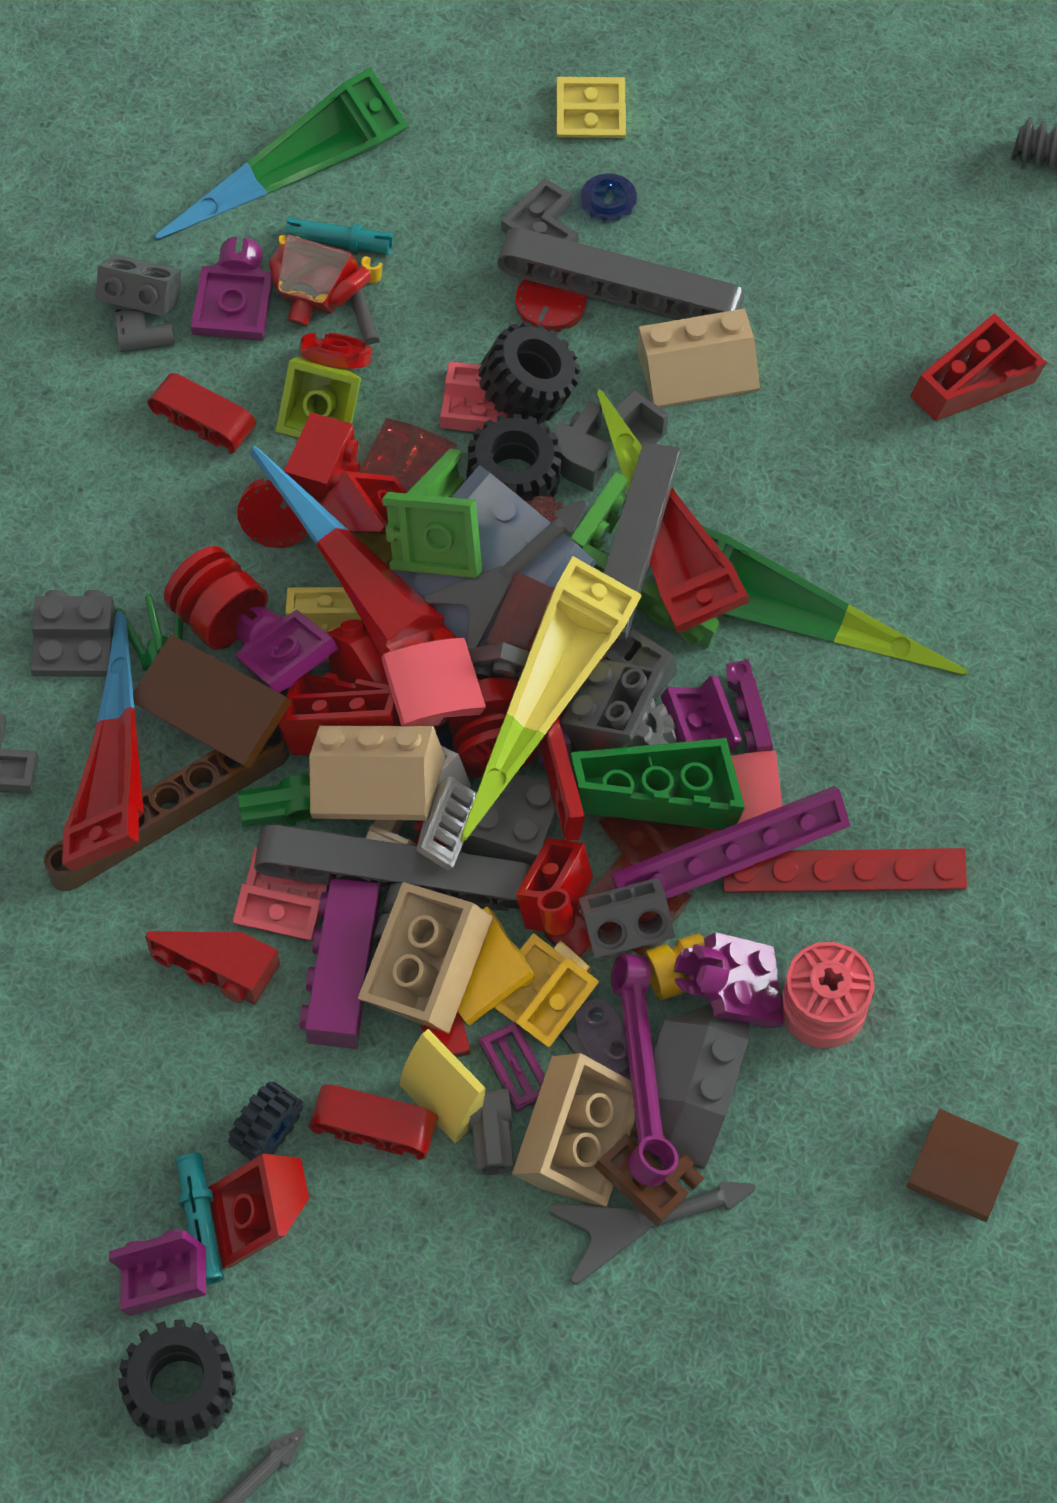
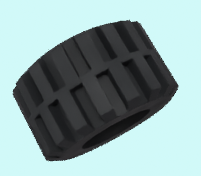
(523, 352)
(518, 440)
(185, 1417)

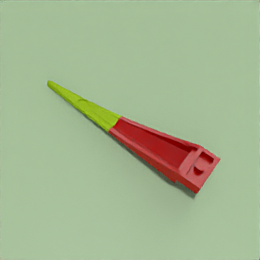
(686, 563)

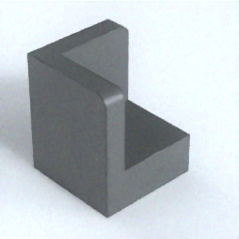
(643, 418)

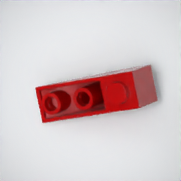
(225, 959)

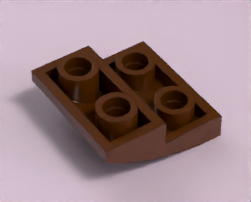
(962, 1165)

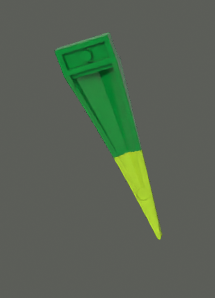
(796, 605)

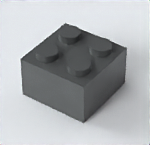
(516, 822)

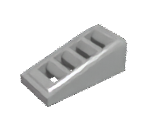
(456, 800)

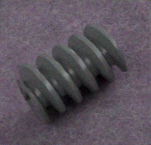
(1036, 143)

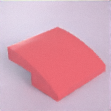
(464, 400)
(433, 682)
(758, 784)
(279, 904)

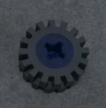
(265, 1121)

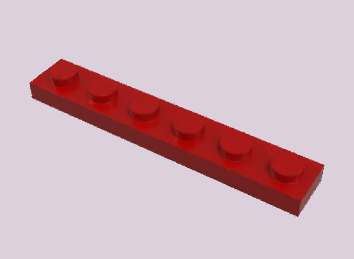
(853, 871)

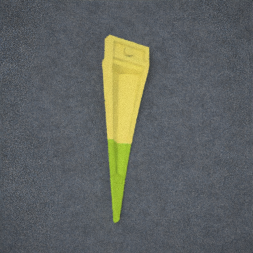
(572, 638)

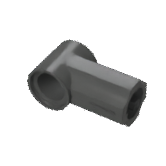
(492, 1134)

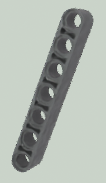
(614, 276)
(322, 856)

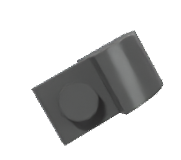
(583, 455)

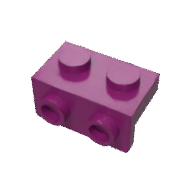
(701, 713)
(160, 1271)

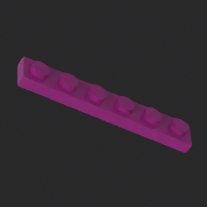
(741, 844)

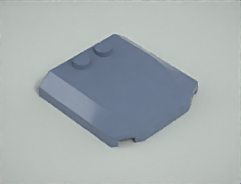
(504, 530)

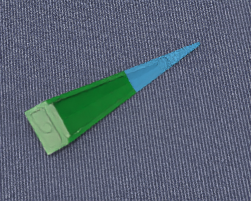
(338, 128)

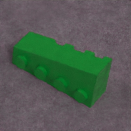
(661, 783)

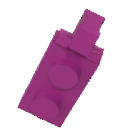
(749, 706)

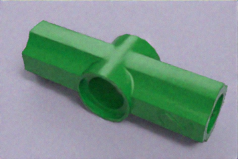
(277, 803)

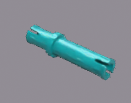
(353, 238)
(196, 1203)

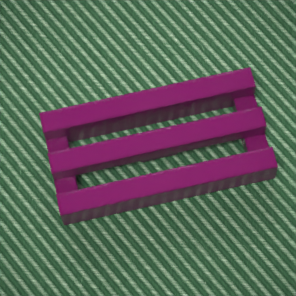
(499, 1036)

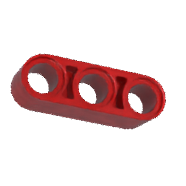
(202, 411)
(374, 1120)

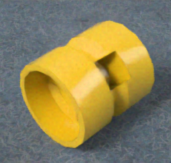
(662, 966)

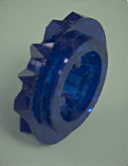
(598, 187)

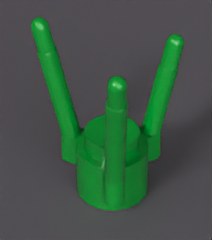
(155, 644)

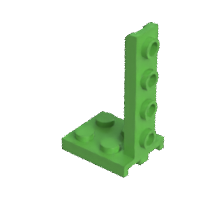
(604, 518)
(432, 528)

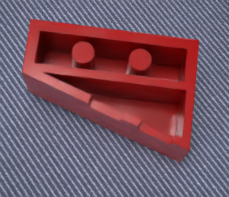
(978, 370)
(333, 703)

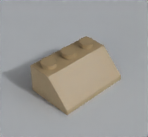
(698, 358)
(374, 772)
(425, 956)
(573, 1124)

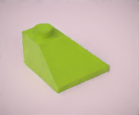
(316, 390)

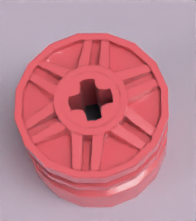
(815, 1012)

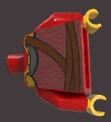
(317, 276)

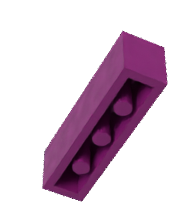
(342, 963)

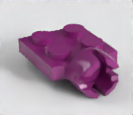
(233, 294)
(281, 647)
(735, 978)

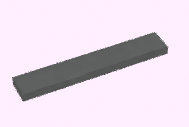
(642, 518)

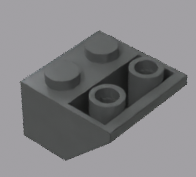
(610, 705)

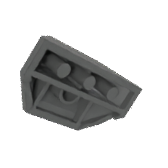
(695, 1078)

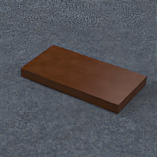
(210, 701)

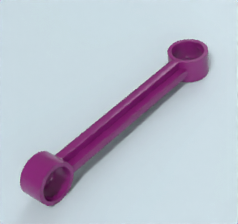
(631, 980)

